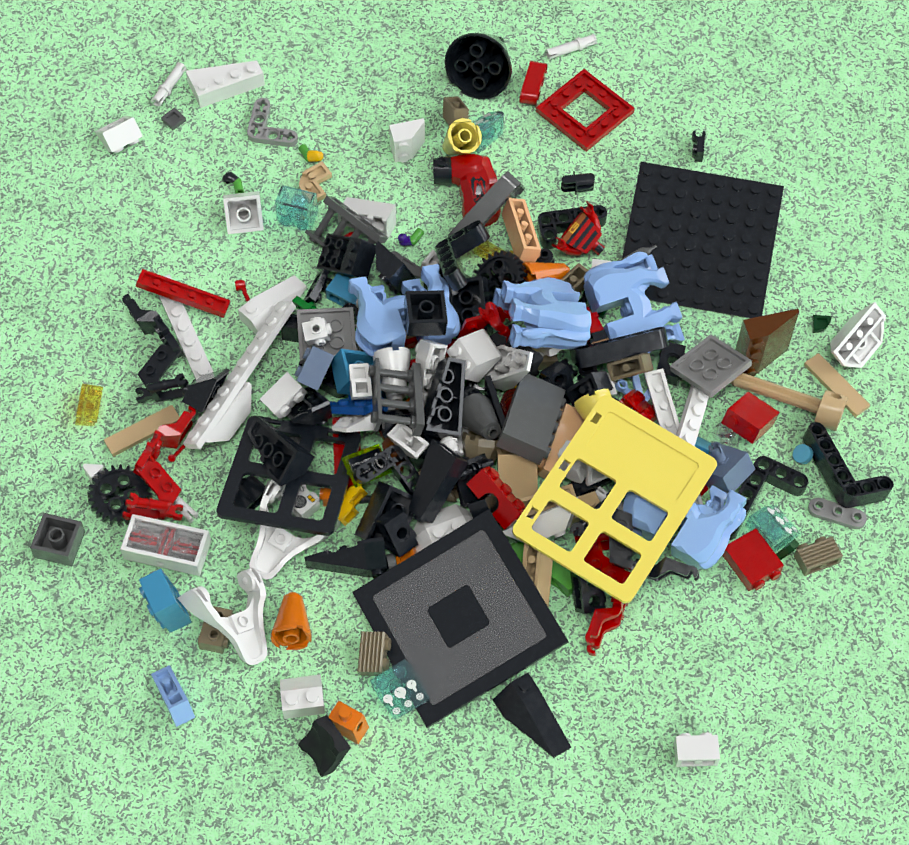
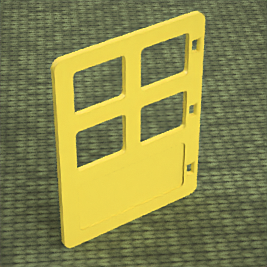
(639, 460)

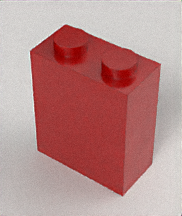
(750, 417)
(753, 560)

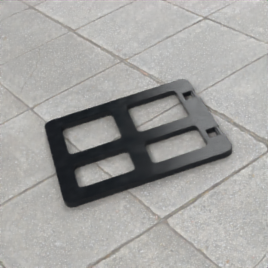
(283, 517)

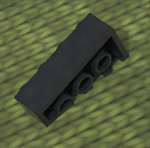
(445, 400)

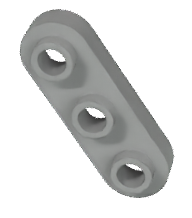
(828, 513)

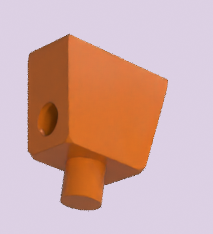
(347, 721)

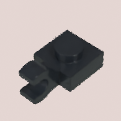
(698, 149)

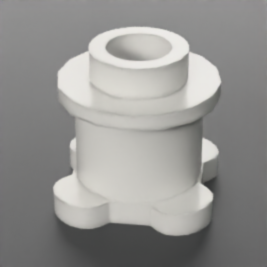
(452, 443)

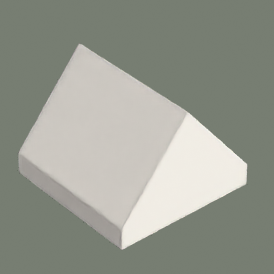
(431, 259)
(92, 469)

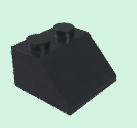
(204, 389)

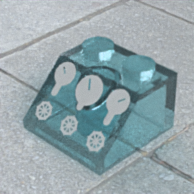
(491, 128)
(773, 527)
(400, 689)

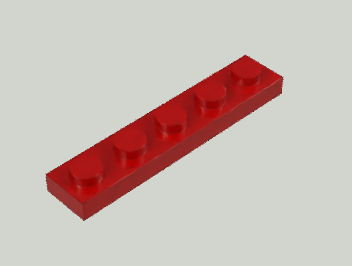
(183, 293)

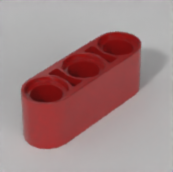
(533, 82)

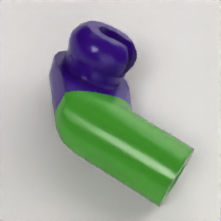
(405, 240)

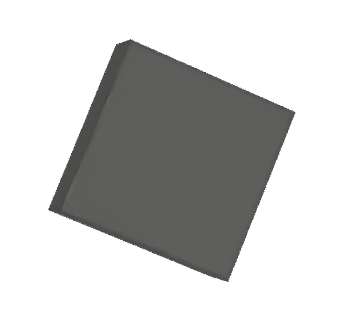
(173, 119)

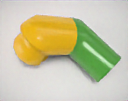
(310, 155)

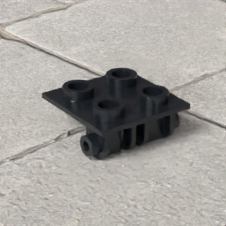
(474, 466)

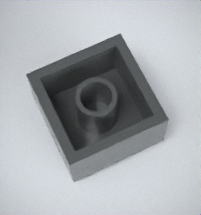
(57, 539)

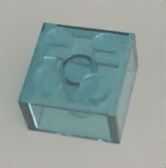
(296, 208)

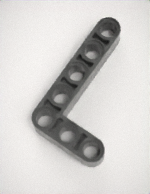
(492, 201)

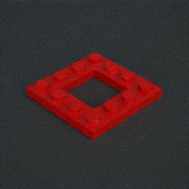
(585, 137)

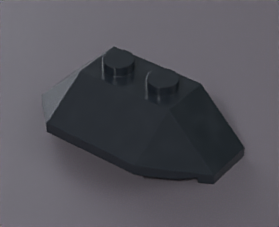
(311, 410)

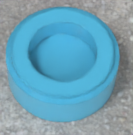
(803, 454)

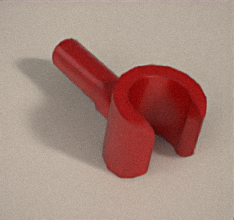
(240, 286)

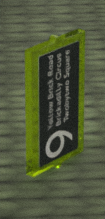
(354, 460)

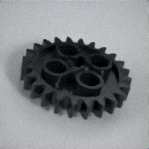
(511, 268)
(110, 481)

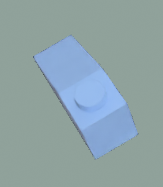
(173, 695)

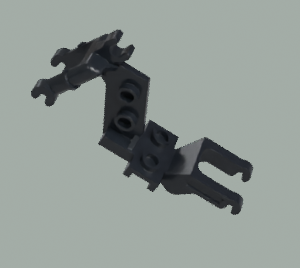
(160, 361)
(622, 555)

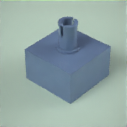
(732, 467)

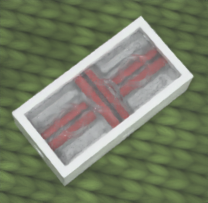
(166, 545)

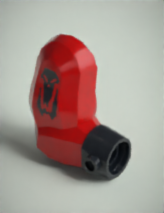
(471, 174)

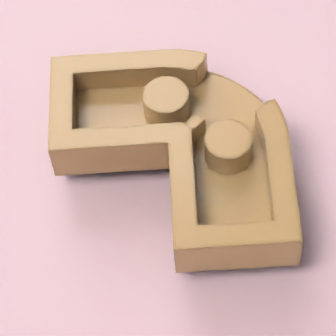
(313, 177)

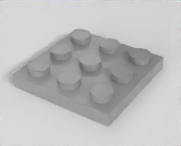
(342, 328)
(710, 365)

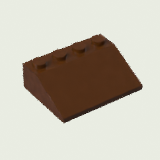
(766, 338)

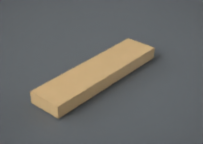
(836, 383)
(140, 431)

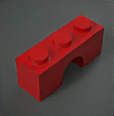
(509, 506)

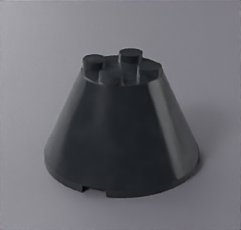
(478, 65)

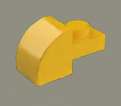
(351, 499)

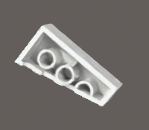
(224, 81)

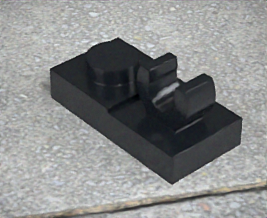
(318, 285)

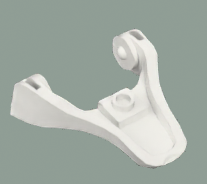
(277, 545)
(242, 629)

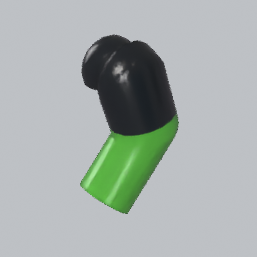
(235, 180)

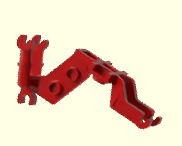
(490, 315)
(155, 475)
(605, 618)

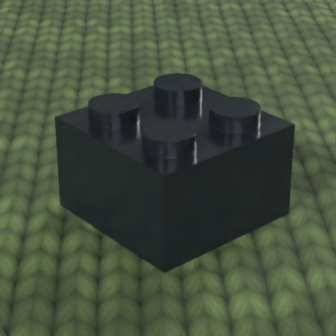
(425, 313)

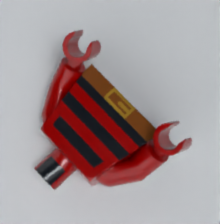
(582, 234)

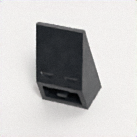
(347, 256)

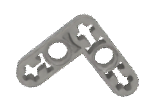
(264, 132)

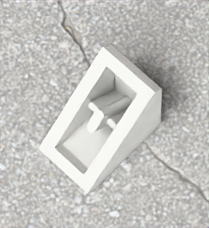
(411, 445)

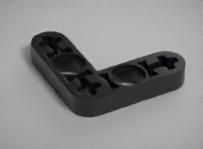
(389, 462)

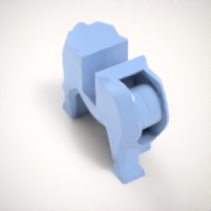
(624, 285)
(548, 312)
(383, 320)
(703, 530)

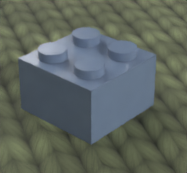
(314, 367)

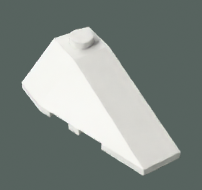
(261, 306)
(510, 368)

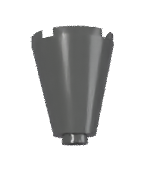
(480, 416)

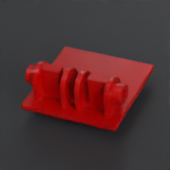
(637, 401)

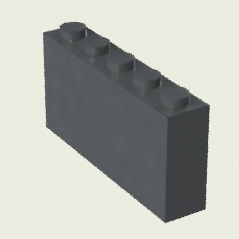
(532, 419)

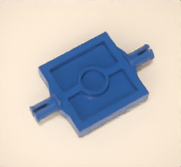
(353, 407)

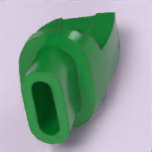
(301, 304)

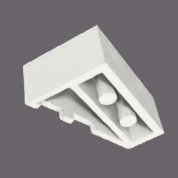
(378, 214)

